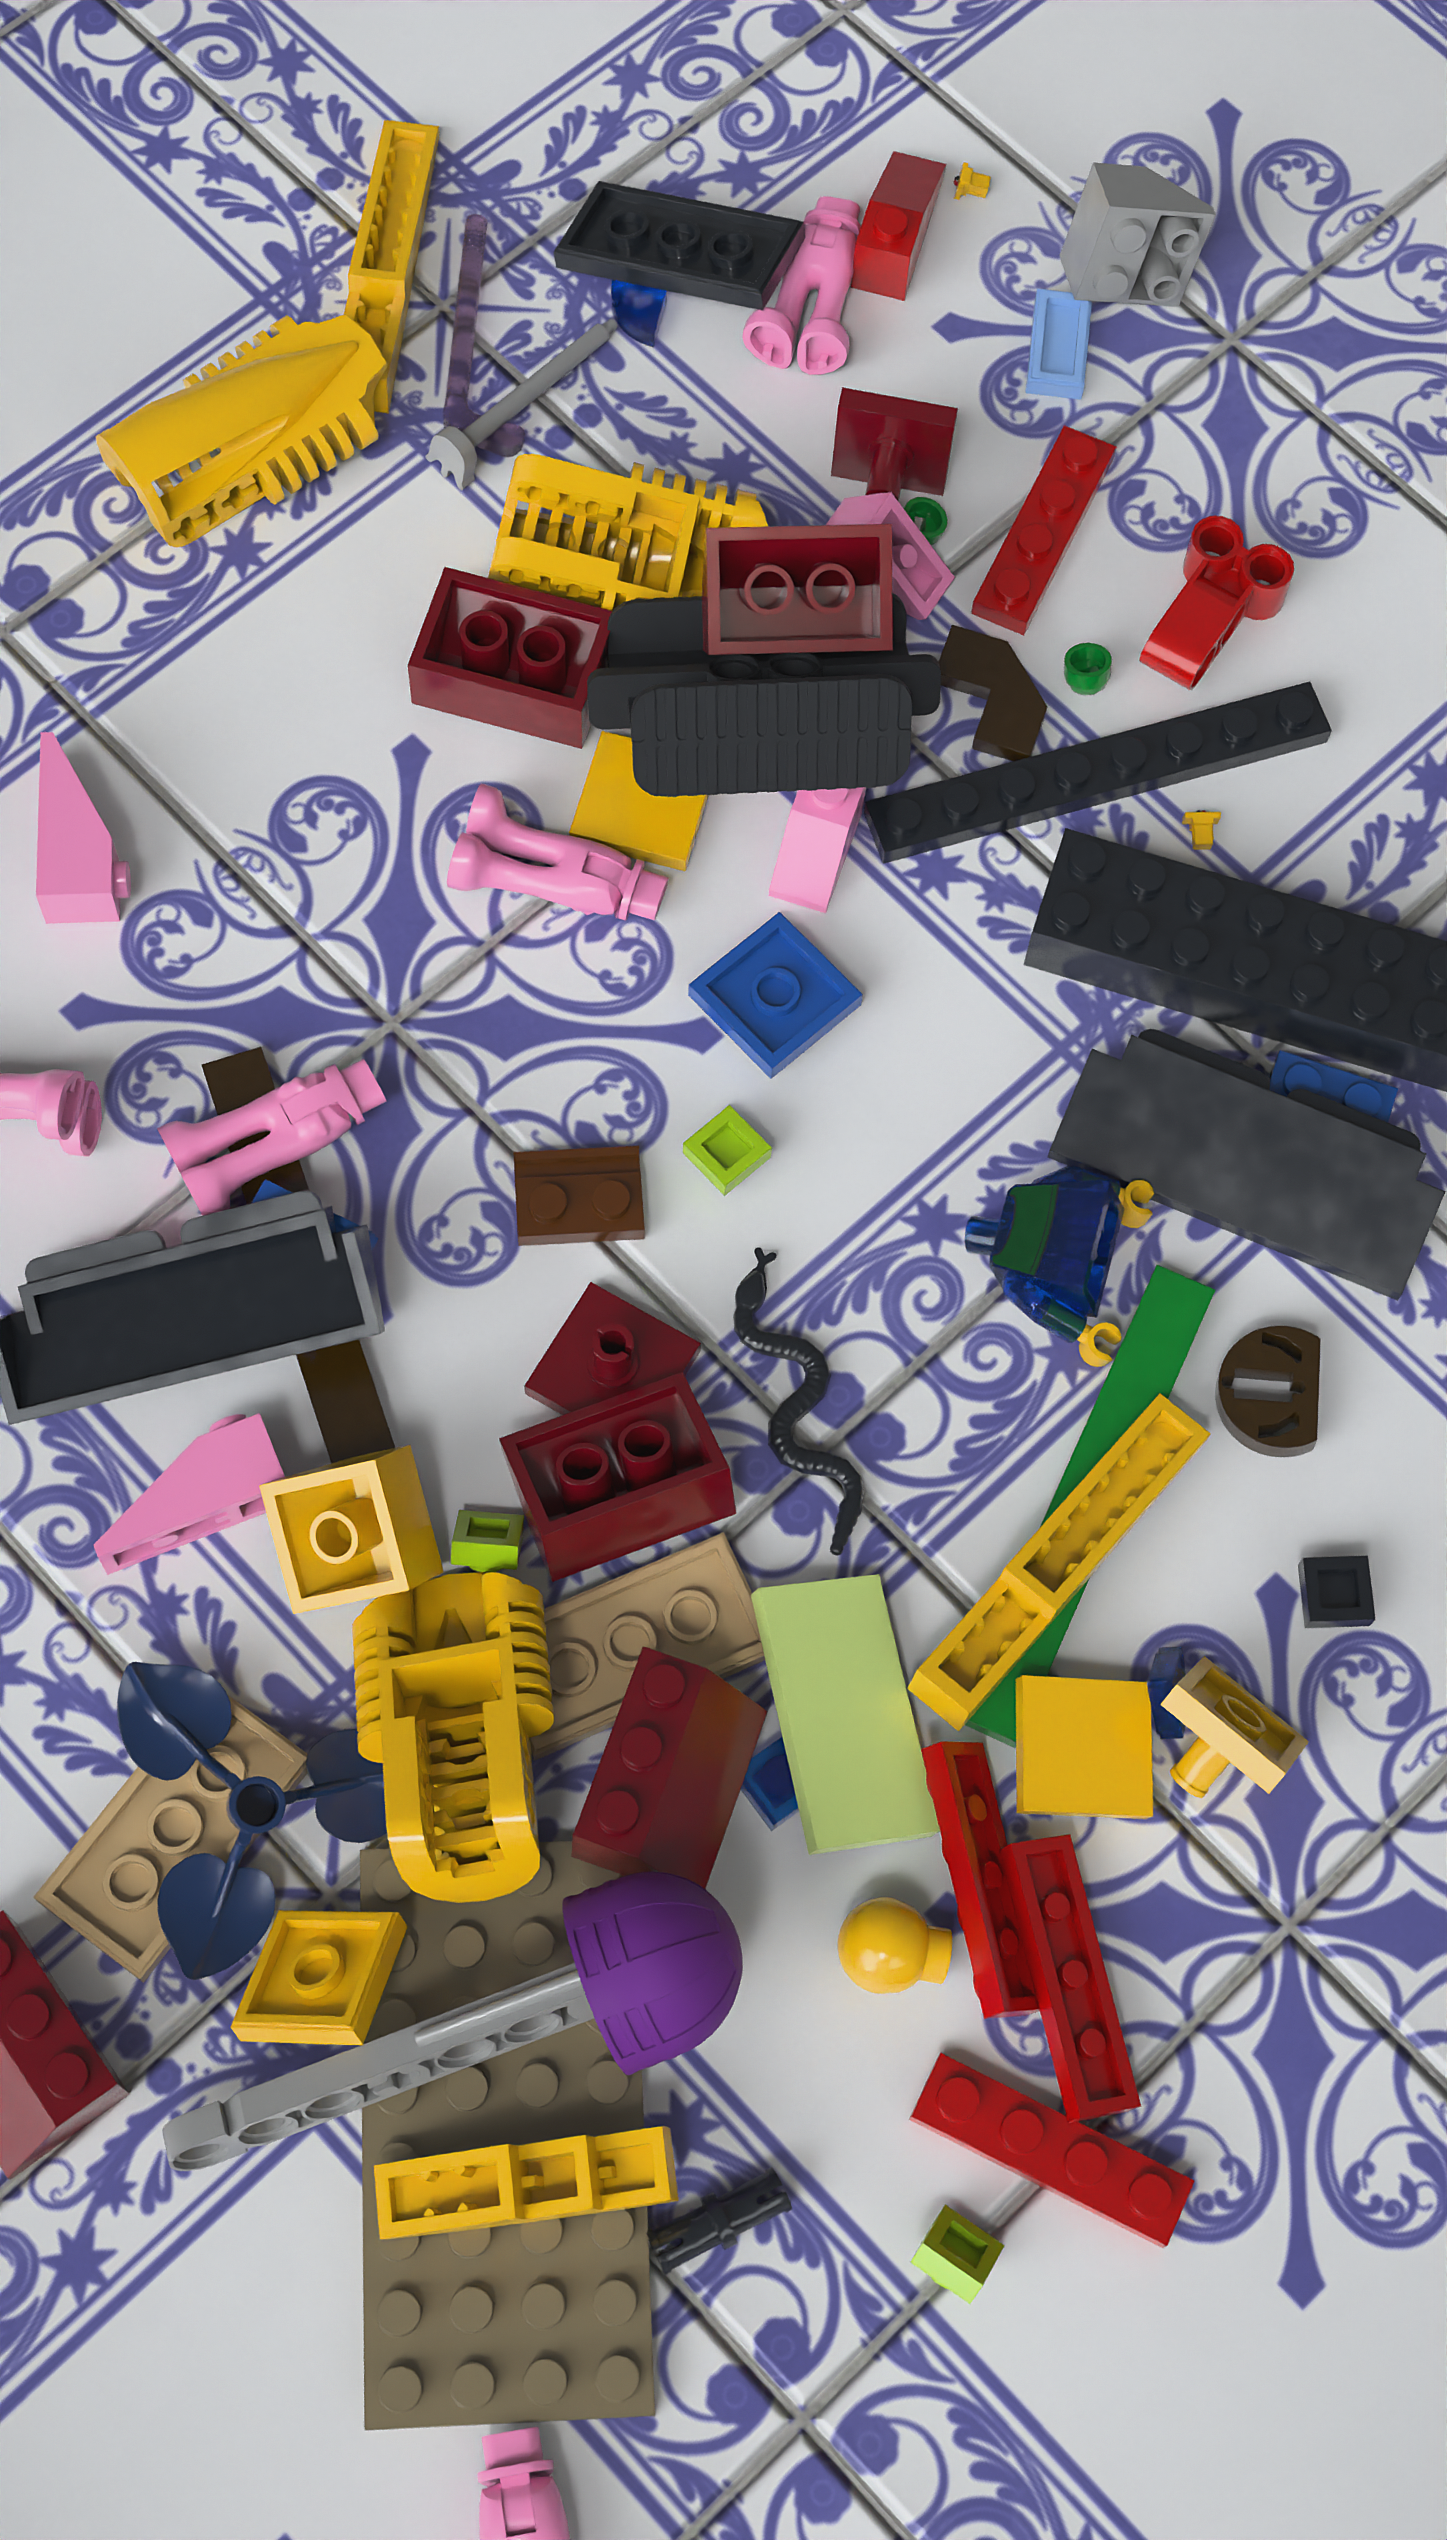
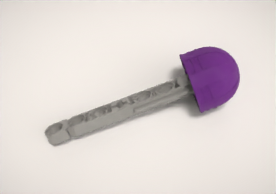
(649, 1966)

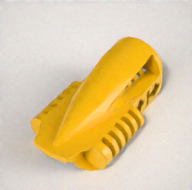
(264, 413)
(638, 537)
(448, 1705)

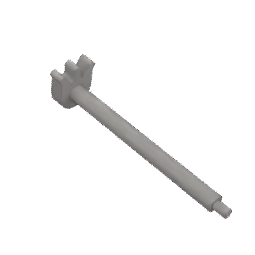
(457, 448)

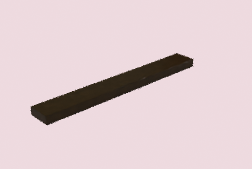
(333, 1375)

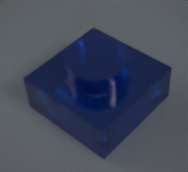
(770, 1785)

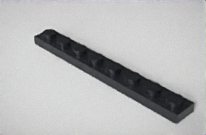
(1096, 772)

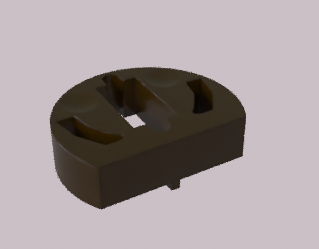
(1253, 1417)

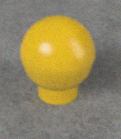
(891, 1947)

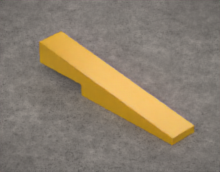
(390, 241)
(1057, 1562)

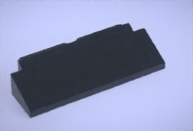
(1251, 1161)
(154, 1316)

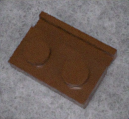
(578, 1195)

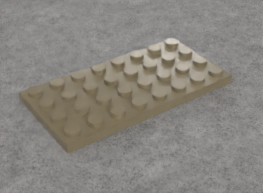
(512, 2315)

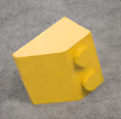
(352, 1530)

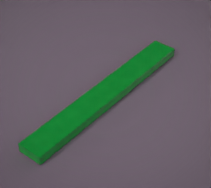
(1141, 1371)

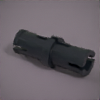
(719, 2220)

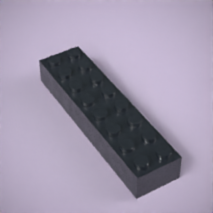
(1245, 957)

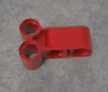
(1216, 599)

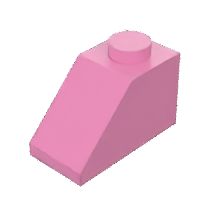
(917, 569)
(816, 845)

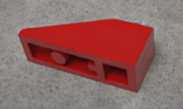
(896, 225)

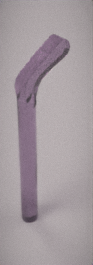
(509, 438)

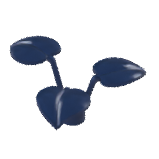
(209, 1906)

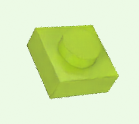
(727, 1150)
(487, 1540)
(957, 2254)

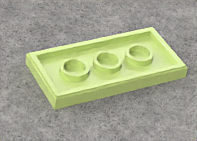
(844, 1713)

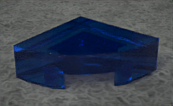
(638, 310)
(1165, 1673)

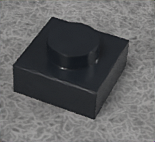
(1336, 1591)

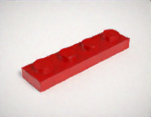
(1043, 530)
(971, 1844)
(1069, 1978)
(1052, 2152)

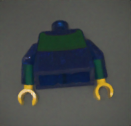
(1058, 1249)

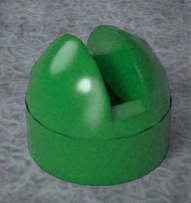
(933, 515)
(1087, 668)

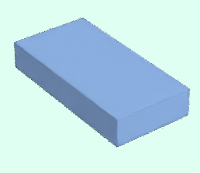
(1058, 345)

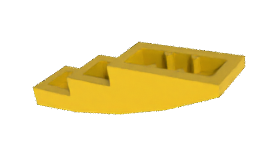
(525, 2183)

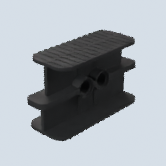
(755, 717)

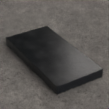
(680, 245)

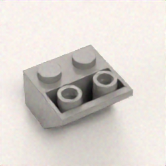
(1134, 237)

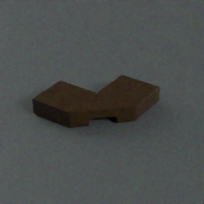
(993, 672)

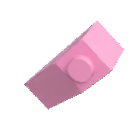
(76, 855)
(197, 1495)

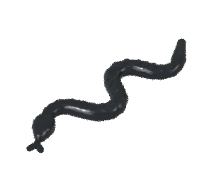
(748, 1300)

